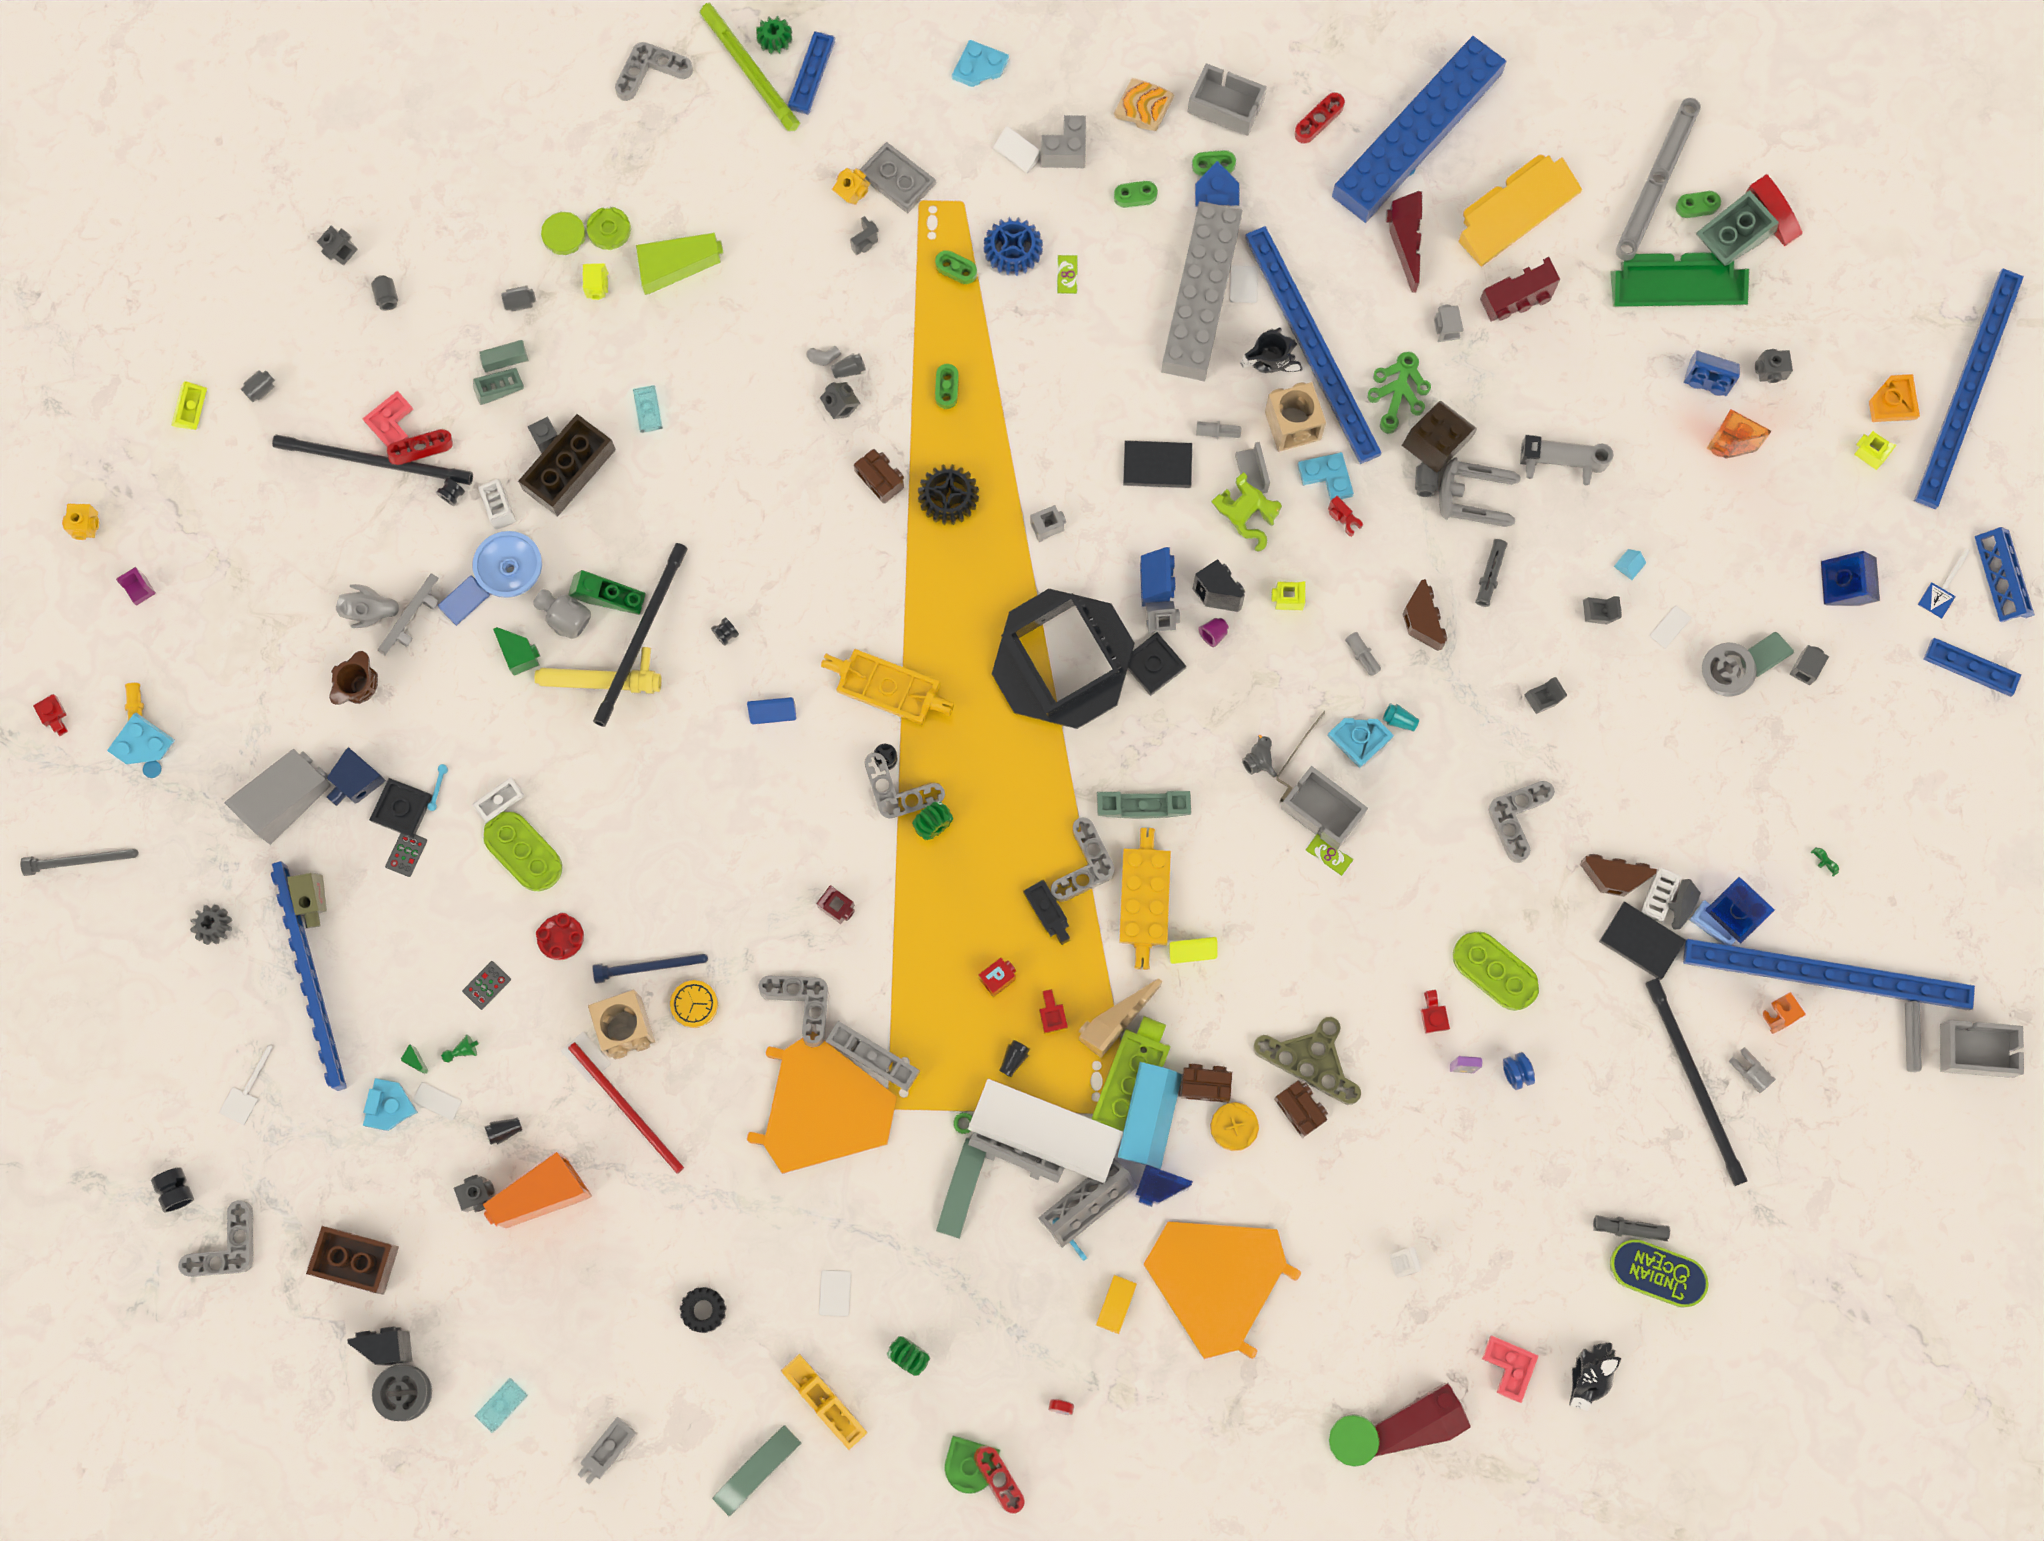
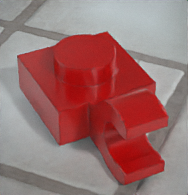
(1341, 512)
(50, 713)
(1053, 1015)
(1434, 1017)

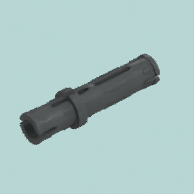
(1484, 596)
(1632, 1228)

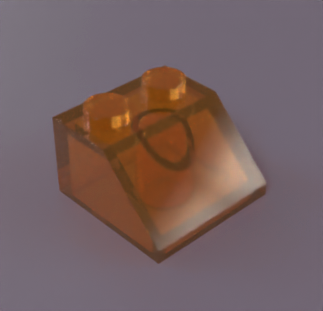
(1737, 436)

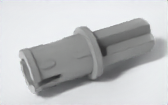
(1217, 430)
(1363, 653)

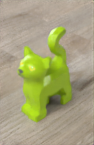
(1244, 507)

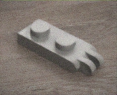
(606, 1450)

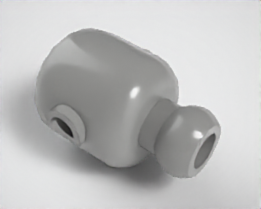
(563, 614)

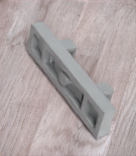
(397, 634)
(872, 1056)
(1015, 1156)

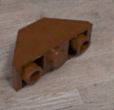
(1423, 618)
(1616, 876)

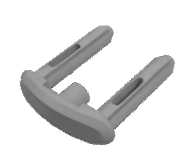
(1450, 488)

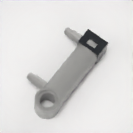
(1566, 454)

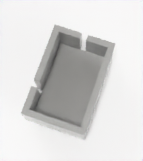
(1228, 105)
(1324, 807)
(1981, 1049)

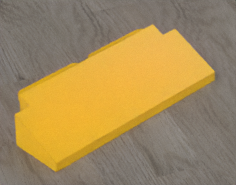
(1511, 212)

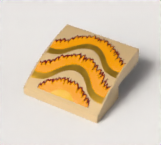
(1144, 104)

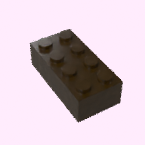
(567, 465)

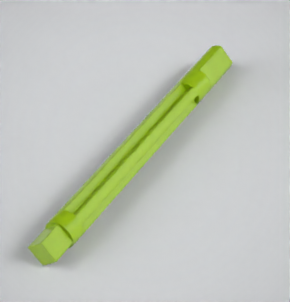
(749, 67)

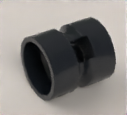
(172, 1189)

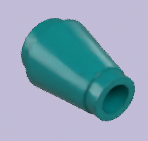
(1400, 718)

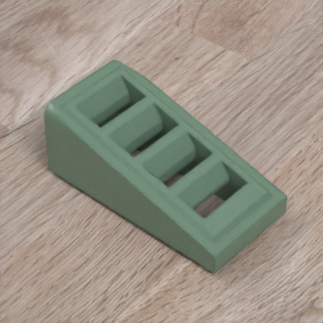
(494, 394)

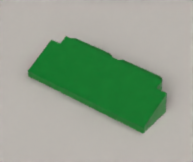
(1692, 281)

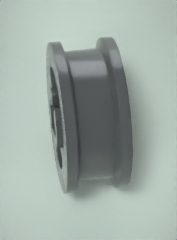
(402, 1411)

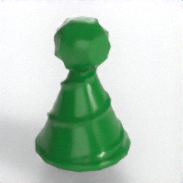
(464, 1048)

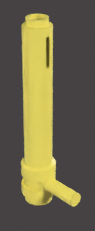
(636, 681)

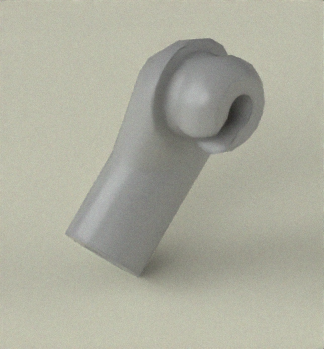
(821, 357)

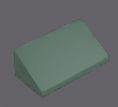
(503, 356)
(1769, 653)

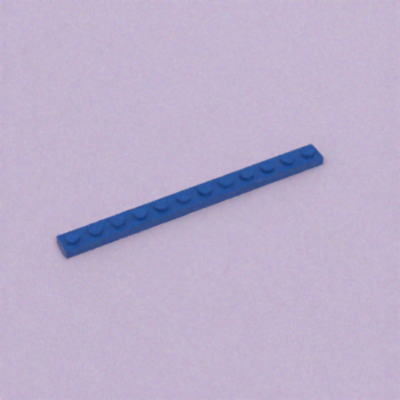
(1313, 345)
(1968, 389)
(1829, 974)

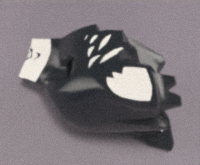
(1272, 353)
(1593, 1375)

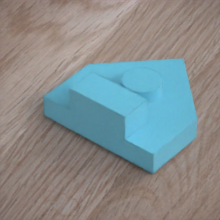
(387, 1105)

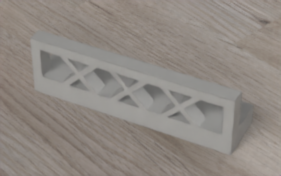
(1090, 1206)

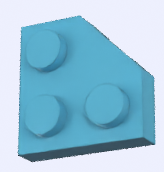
(979, 64)
(1360, 738)
(140, 742)

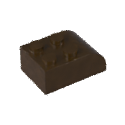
(1438, 436)

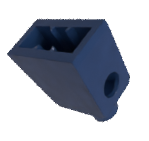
(352, 778)

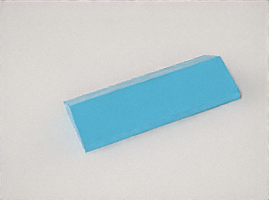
(1150, 1115)

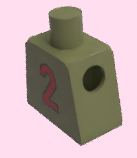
(306, 888)

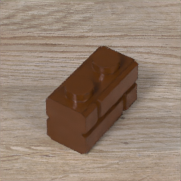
(879, 475)
(1206, 1084)
(1301, 1108)

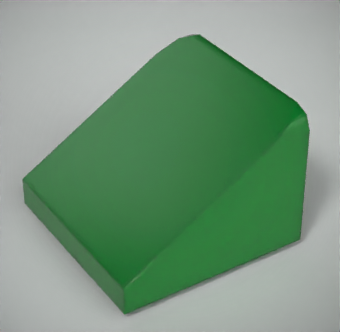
(412, 1058)

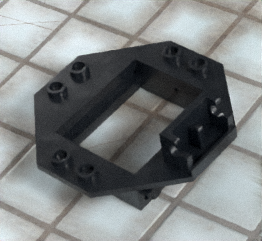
(1024, 685)

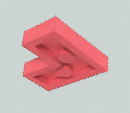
(385, 417)
(1517, 1365)

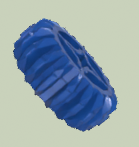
(1013, 238)

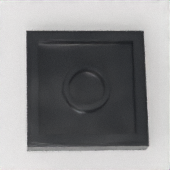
(1155, 664)
(401, 808)

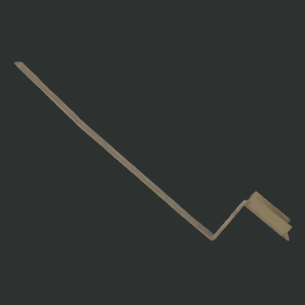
(1289, 789)

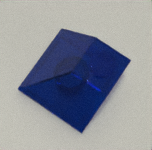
(1159, 1186)

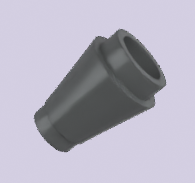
(849, 366)

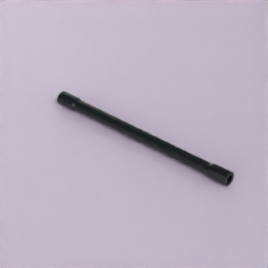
(293, 444)
(607, 706)
(1732, 1163)

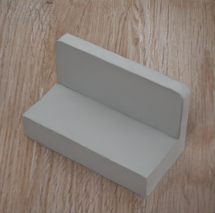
(1254, 466)

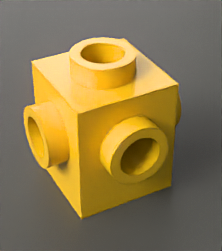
(851, 185)
(81, 521)

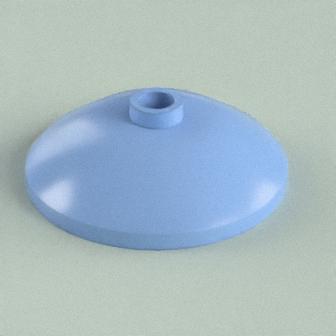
(505, 551)

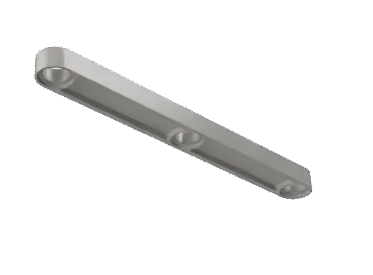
(1653, 190)

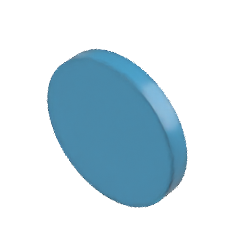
(152, 769)

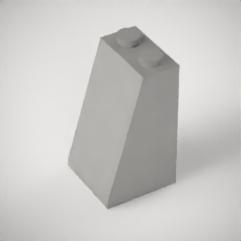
(279, 795)

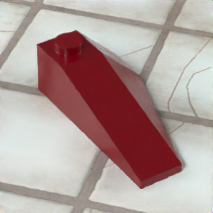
(1404, 223)
(1424, 1422)

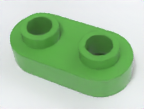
(1210, 158)
(1136, 195)
(1699, 203)
(957, 267)
(946, 387)

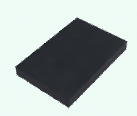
(1157, 464)
(1642, 940)

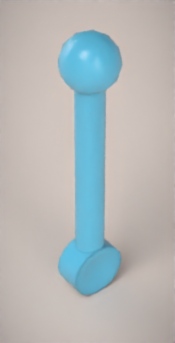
(442, 769)
(1074, 1245)

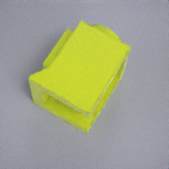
(595, 280)
(1869, 454)
(1289, 603)

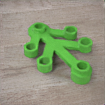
(1399, 387)

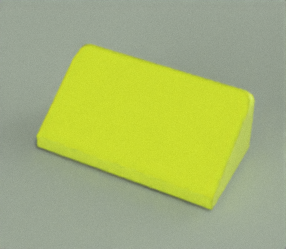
(189, 406)
(1193, 950)

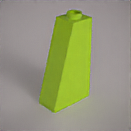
(676, 259)

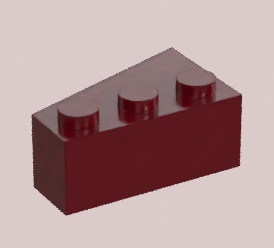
(1522, 292)

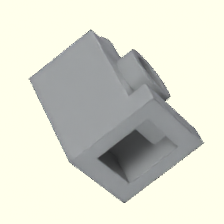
(1048, 515)

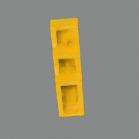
(824, 1401)

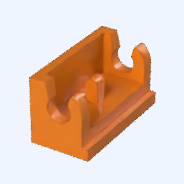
(1787, 1011)

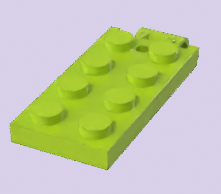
(1120, 1082)

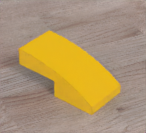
(1116, 1304)

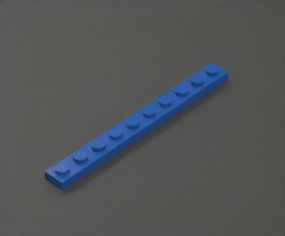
(310, 985)

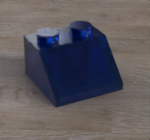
(1850, 580)
(1740, 910)

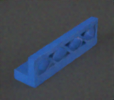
(2012, 571)

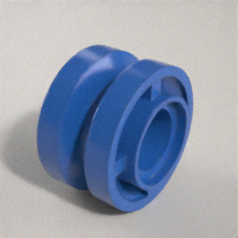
(1519, 1071)

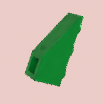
(605, 593)

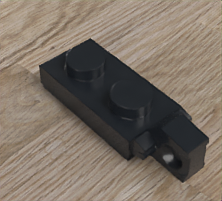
(1048, 911)

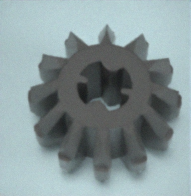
(217, 929)

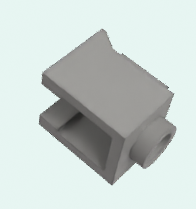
(1448, 323)
(1161, 609)

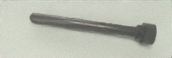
(31, 865)

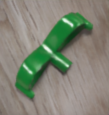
(1822, 855)

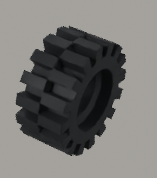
(689, 1303)

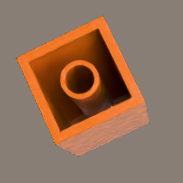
(539, 1192)

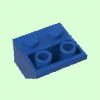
(1712, 373)
(1156, 577)

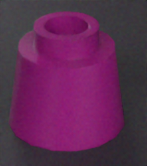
(1214, 631)

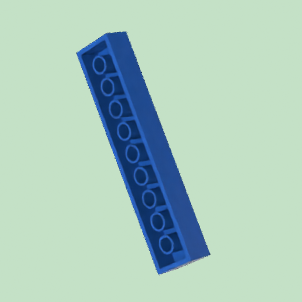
(1418, 129)

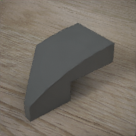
(1686, 902)

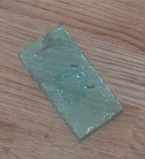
(647, 409)
(501, 1405)

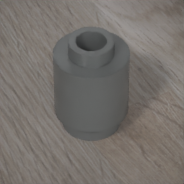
(384, 292)
(518, 298)
(258, 385)
(1425, 481)

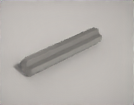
(1913, 1036)

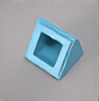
(1630, 563)

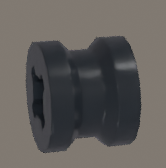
(450, 491)
(725, 631)
(888, 753)

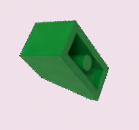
(517, 651)

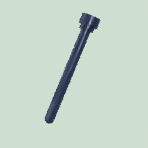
(604, 973)

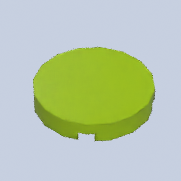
(608, 228)
(563, 233)

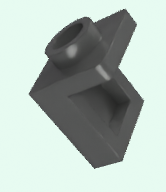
(866, 239)
(1602, 610)
(1546, 695)

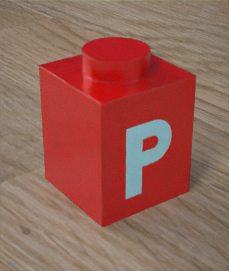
(998, 976)

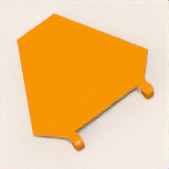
(823, 1108)
(1217, 1280)

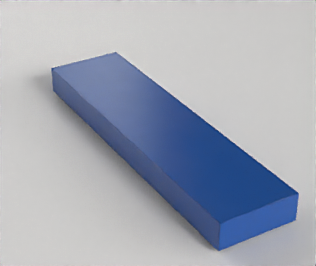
(811, 72)
(1972, 667)

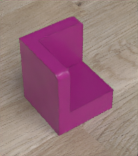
(136, 585)

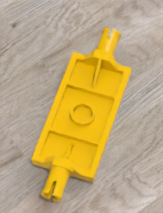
(887, 686)
(1145, 898)

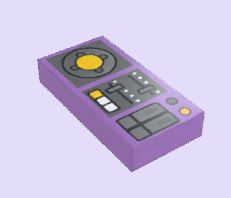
(1466, 1064)

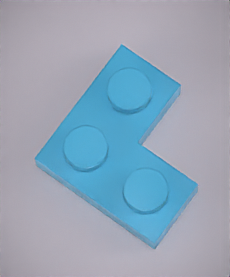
(1328, 469)

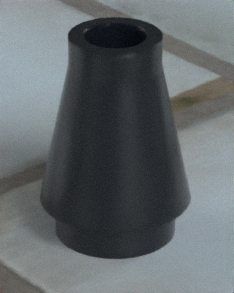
(1014, 1057)
(502, 1130)

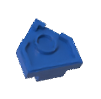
(1217, 187)

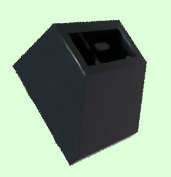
(1218, 588)
(386, 1348)

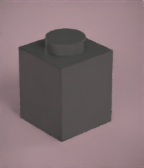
(542, 433)
(1809, 664)

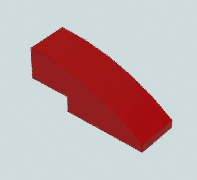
(1774, 201)

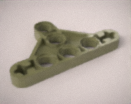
(1302, 1053)

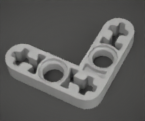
(649, 61)
(890, 794)
(1512, 809)
(1091, 869)
(811, 1000)
(234, 1249)

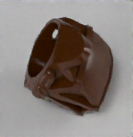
(353, 680)

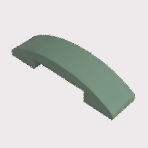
(1144, 805)
(961, 1190)
(756, 1470)

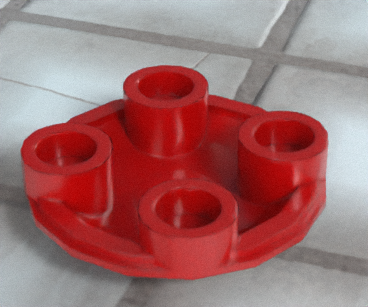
(560, 937)

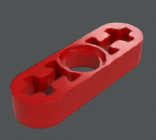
(1321, 108)
(436, 447)
(1014, 1491)

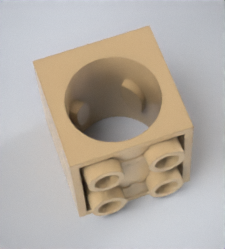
(1292, 434)
(604, 1011)

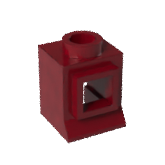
(845, 911)

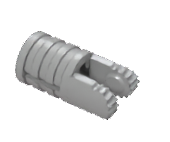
(1756, 1074)

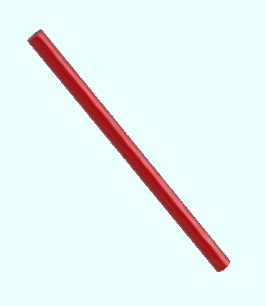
(626, 1108)

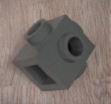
(337, 245)
(1774, 365)
(839, 400)
(466, 1193)

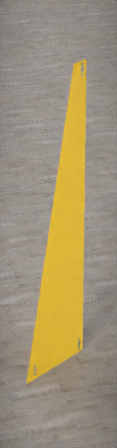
(999, 770)

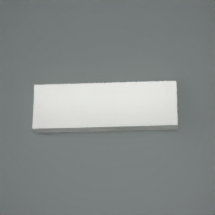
(1045, 1130)

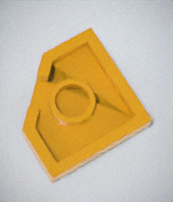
(1895, 400)

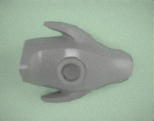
(365, 606)

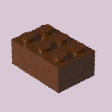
(352, 1260)

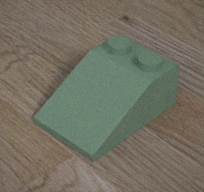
(1738, 229)

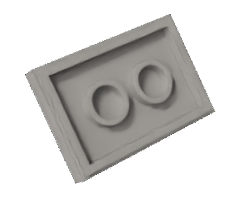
(897, 177)

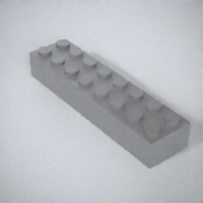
(1201, 291)

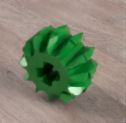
(774, 35)
(932, 820)
(908, 1356)

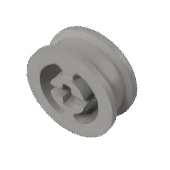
(1720, 654)

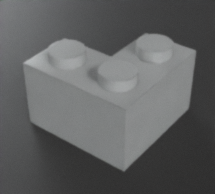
(1066, 149)

